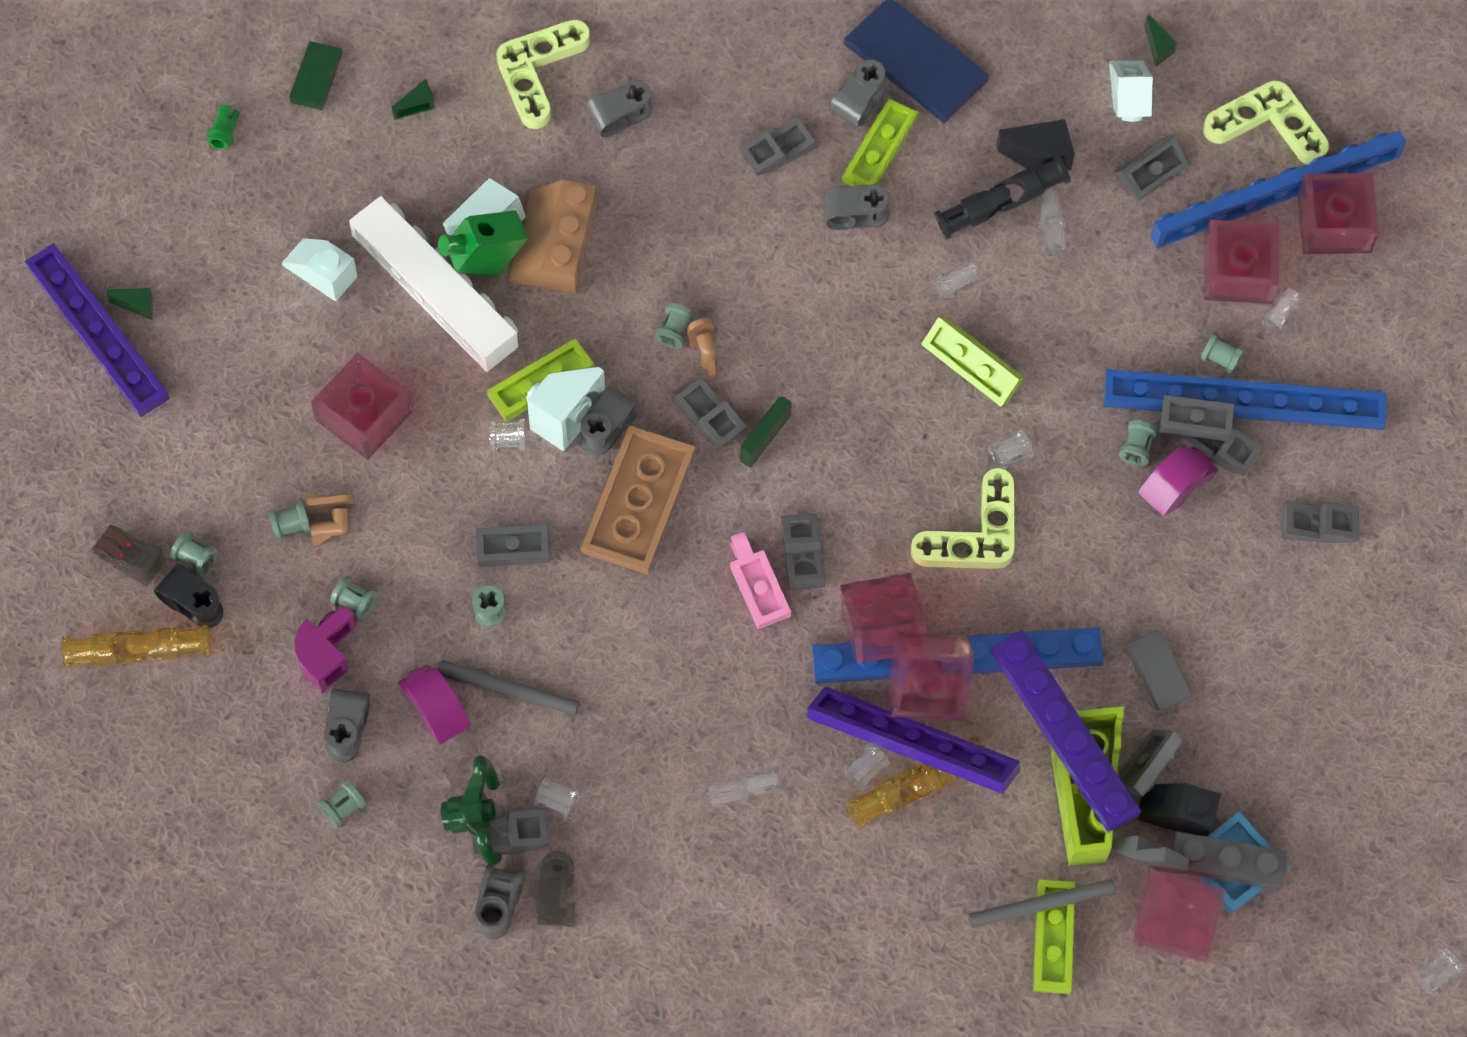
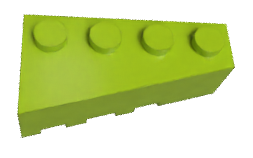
(1083, 833)

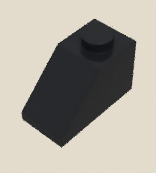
(1037, 144)
(1180, 808)

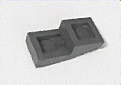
(774, 150)
(708, 413)
(1233, 455)
(1321, 523)
(802, 551)
(1159, 670)
(517, 832)
(1151, 854)

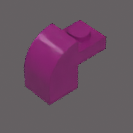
(1177, 478)
(317, 651)
(434, 703)

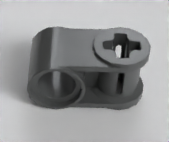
(860, 93)
(619, 108)
(852, 208)
(607, 421)
(347, 719)
(499, 895)

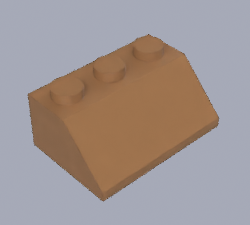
(558, 235)

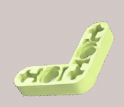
(524, 66)
(1276, 112)
(989, 533)

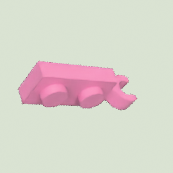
(758, 584)

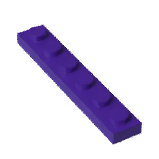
(97, 330)
(1065, 731)
(914, 740)

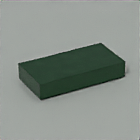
(315, 75)
(765, 431)

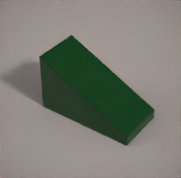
(1160, 42)
(414, 102)
(135, 300)

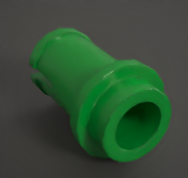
(221, 133)

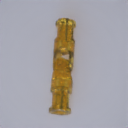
(157, 644)
(886, 796)

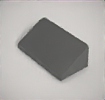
(1152, 167)

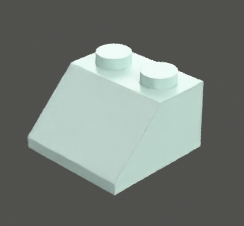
(562, 402)

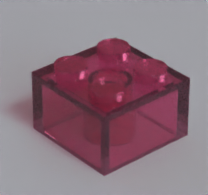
(1338, 213)
(1241, 261)
(362, 406)
(876, 611)
(929, 676)
(1178, 915)

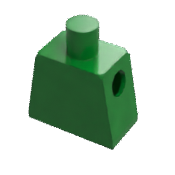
(484, 243)

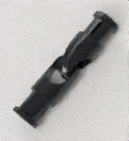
(983, 205)

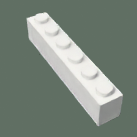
(434, 283)

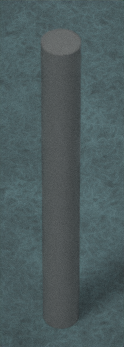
(509, 687)
(1041, 903)

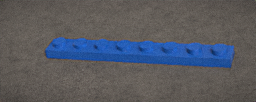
(1268, 192)
(1250, 398)
(1055, 647)

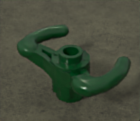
(474, 811)

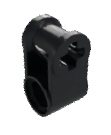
(190, 596)

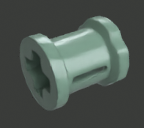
(674, 325)
(1222, 353)
(1138, 443)
(289, 520)
(194, 553)
(486, 596)
(354, 598)
(329, 806)

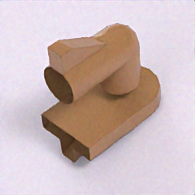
(702, 334)
(339, 525)

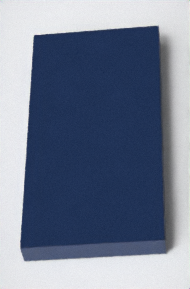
(917, 59)

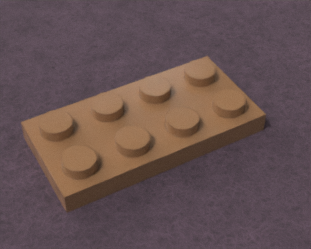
(638, 500)

